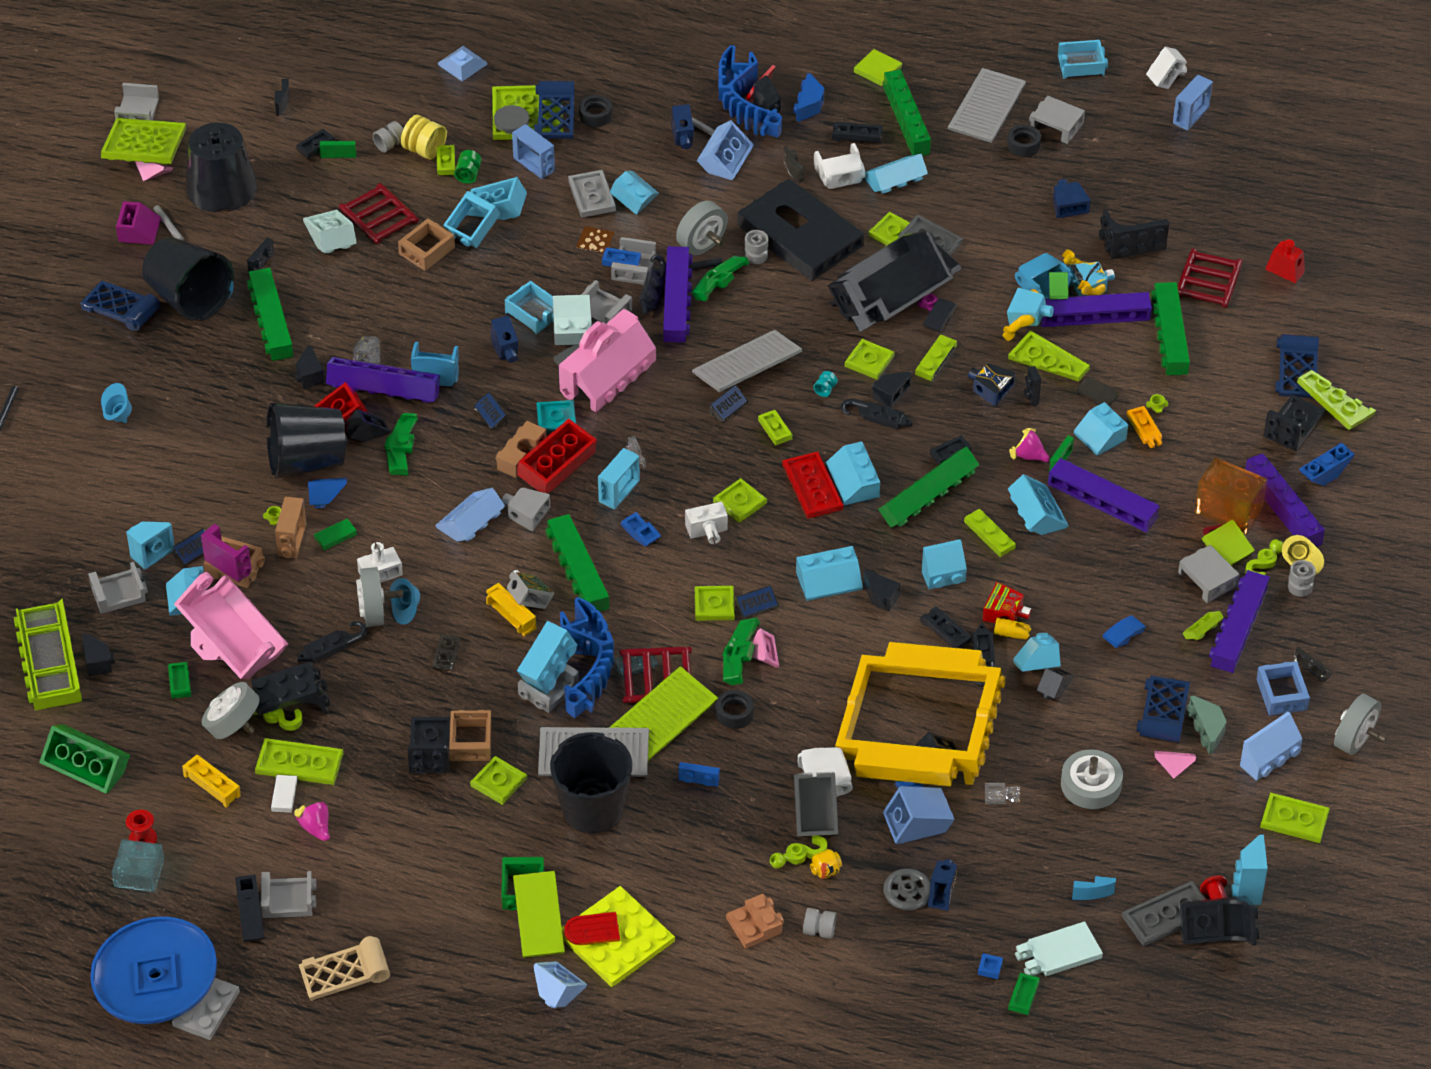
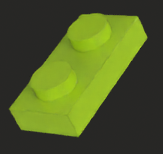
(445, 160)
(775, 427)
(1204, 624)

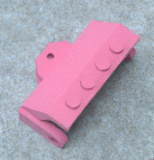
(607, 360)
(229, 626)

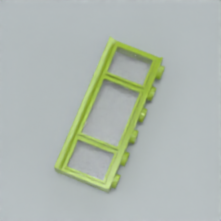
(47, 656)

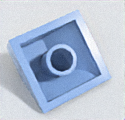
(462, 63)
(557, 984)

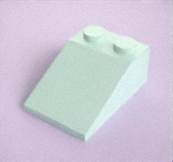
(331, 231)
(571, 318)

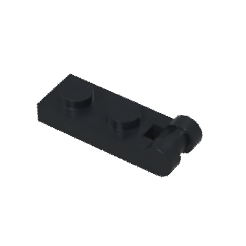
(856, 132)
(945, 628)

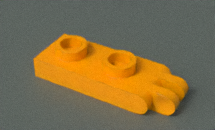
(1145, 426)

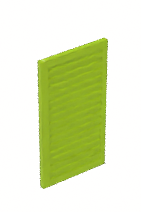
(668, 709)

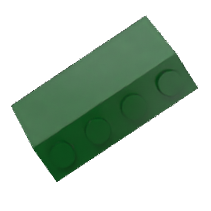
(84, 758)

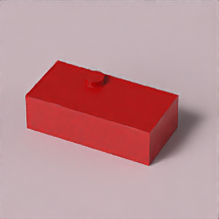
(557, 457)

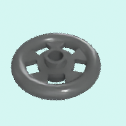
(910, 903)

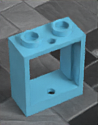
(468, 201)
(618, 478)

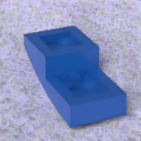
(640, 530)
(1123, 631)

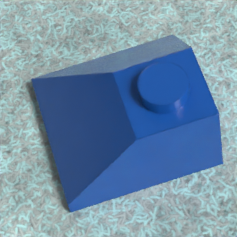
(324, 490)

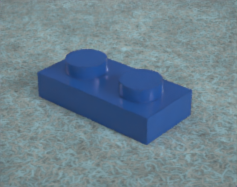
(620, 256)
(698, 774)

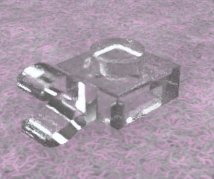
(634, 447)
(997, 793)

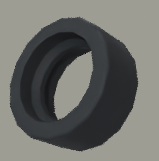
(595, 101)
(1023, 149)
(734, 721)

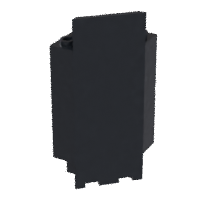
(892, 279)

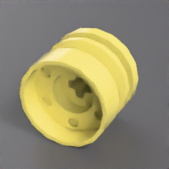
(423, 136)

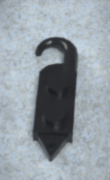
(653, 286)
(878, 413)
(984, 642)
(331, 644)

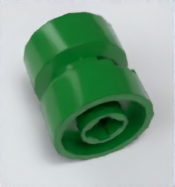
(468, 166)

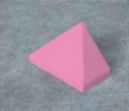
(152, 169)
(765, 648)
(1174, 762)

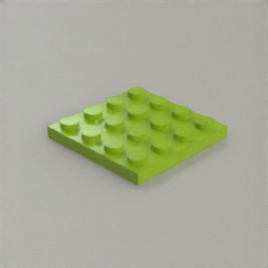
(524, 97)
(143, 140)

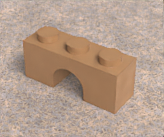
(525, 439)

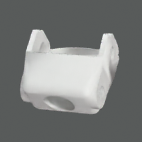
(840, 170)
(827, 760)

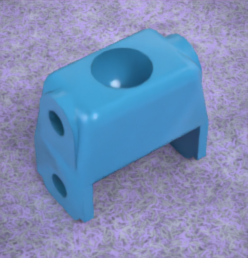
(1036, 273)
(437, 363)

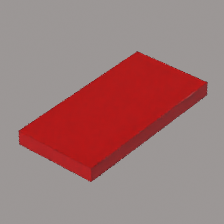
(812, 485)

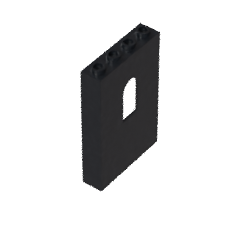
(813, 246)

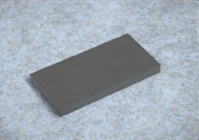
(1160, 914)

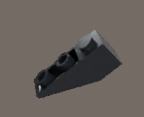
(249, 908)

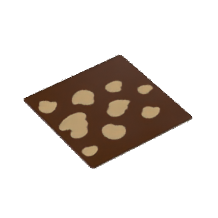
(595, 239)

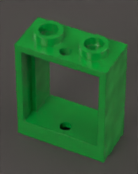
(513, 866)

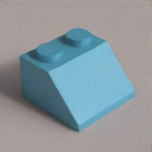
(633, 191)
(1101, 429)
(150, 542)
(944, 564)
(179, 585)
(1038, 653)

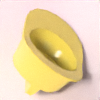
(1301, 548)

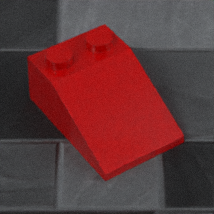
(344, 399)

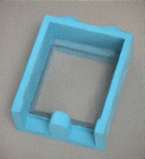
(1082, 58)
(531, 306)

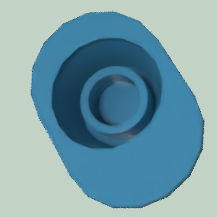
(116, 403)
(404, 607)

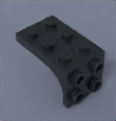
(1132, 239)
(1293, 422)
(291, 687)
(429, 745)
(1219, 920)

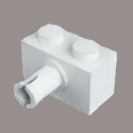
(1167, 67)
(706, 521)
(385, 559)

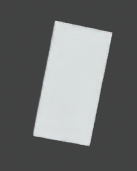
(284, 793)

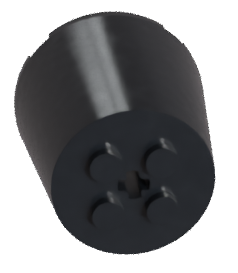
(219, 169)
(188, 277)
(304, 439)
(591, 780)

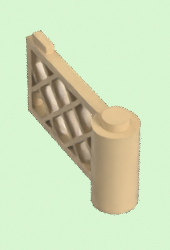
(369, 956)

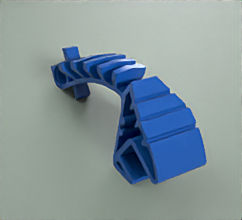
(736, 80)
(592, 639)

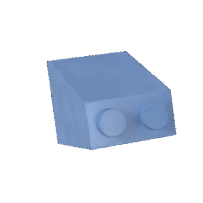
(917, 813)

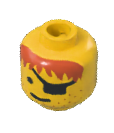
(826, 864)

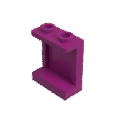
(224, 557)

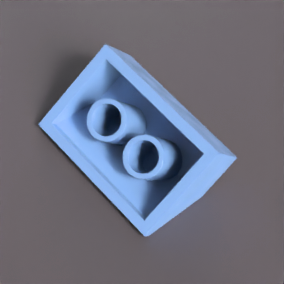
(725, 151)
(471, 515)
(1271, 747)

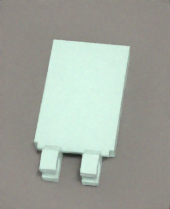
(1059, 950)

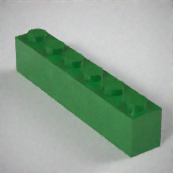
(907, 113)
(270, 314)
(1171, 328)
(928, 487)
(577, 562)

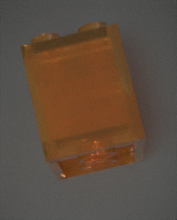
(1230, 494)

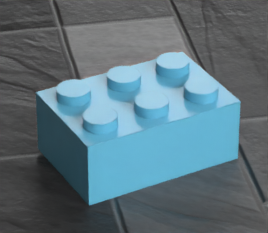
(547, 657)

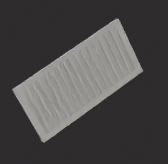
(986, 105)
(747, 360)
(633, 738)

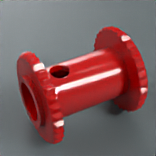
(140, 825)
(1214, 887)

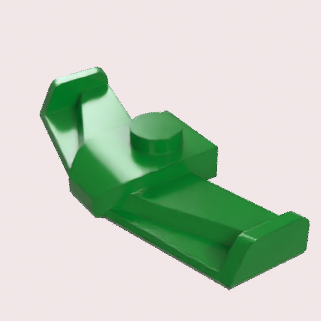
(718, 277)
(400, 443)
(738, 651)

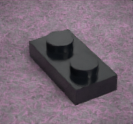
(311, 145)
(261, 255)
(1033, 386)
(949, 448)

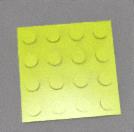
(639, 941)

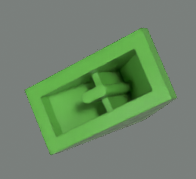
(1058, 285)

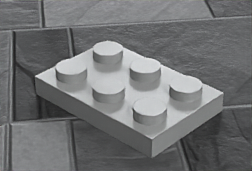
(591, 193)
(210, 1011)

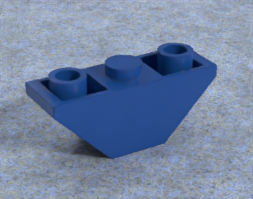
(810, 99)
(1328, 465)

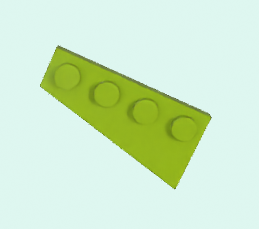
(1046, 356)
(1342, 407)

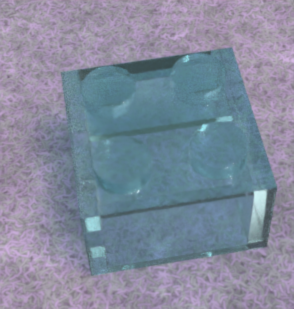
(138, 865)

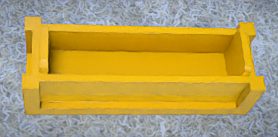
(507, 606)
(211, 780)

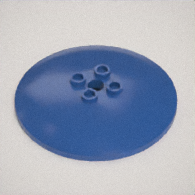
(151, 946)

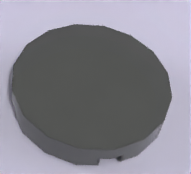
(510, 118)

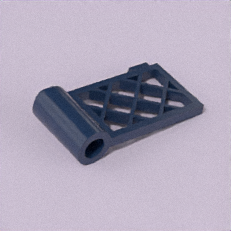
(556, 93)
(137, 313)
(1297, 347)
(1162, 726)

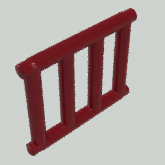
(390, 198)
(1228, 289)
(646, 653)

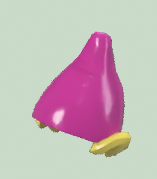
(1030, 447)
(314, 820)

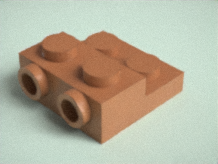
(755, 921)

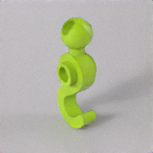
(1266, 557)
(278, 715)
(797, 853)

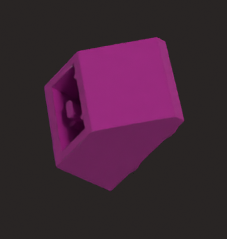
(137, 224)

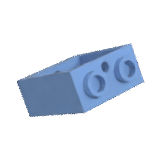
(1192, 102)
(526, 139)
(1284, 703)

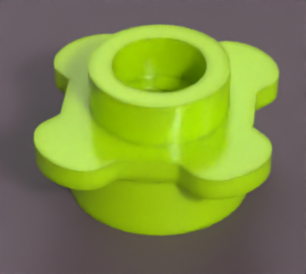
(1157, 403)
(272, 515)

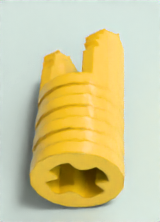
(1011, 629)

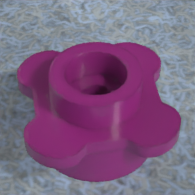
(928, 301)

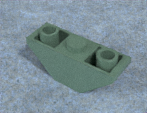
(1207, 721)

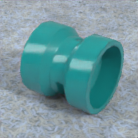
(824, 385)

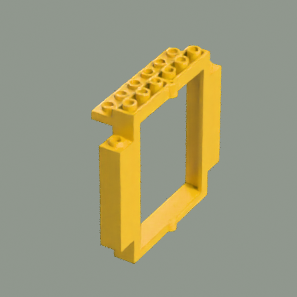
(915, 762)

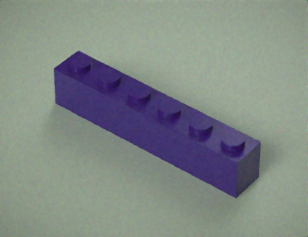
(676, 294)
(1098, 309)
(383, 379)
(1103, 495)
(1286, 502)
(1239, 621)

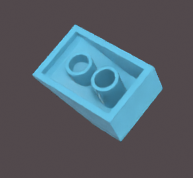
(505, 195)

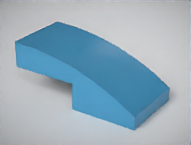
(1101, 888)

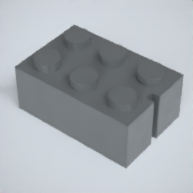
(815, 804)

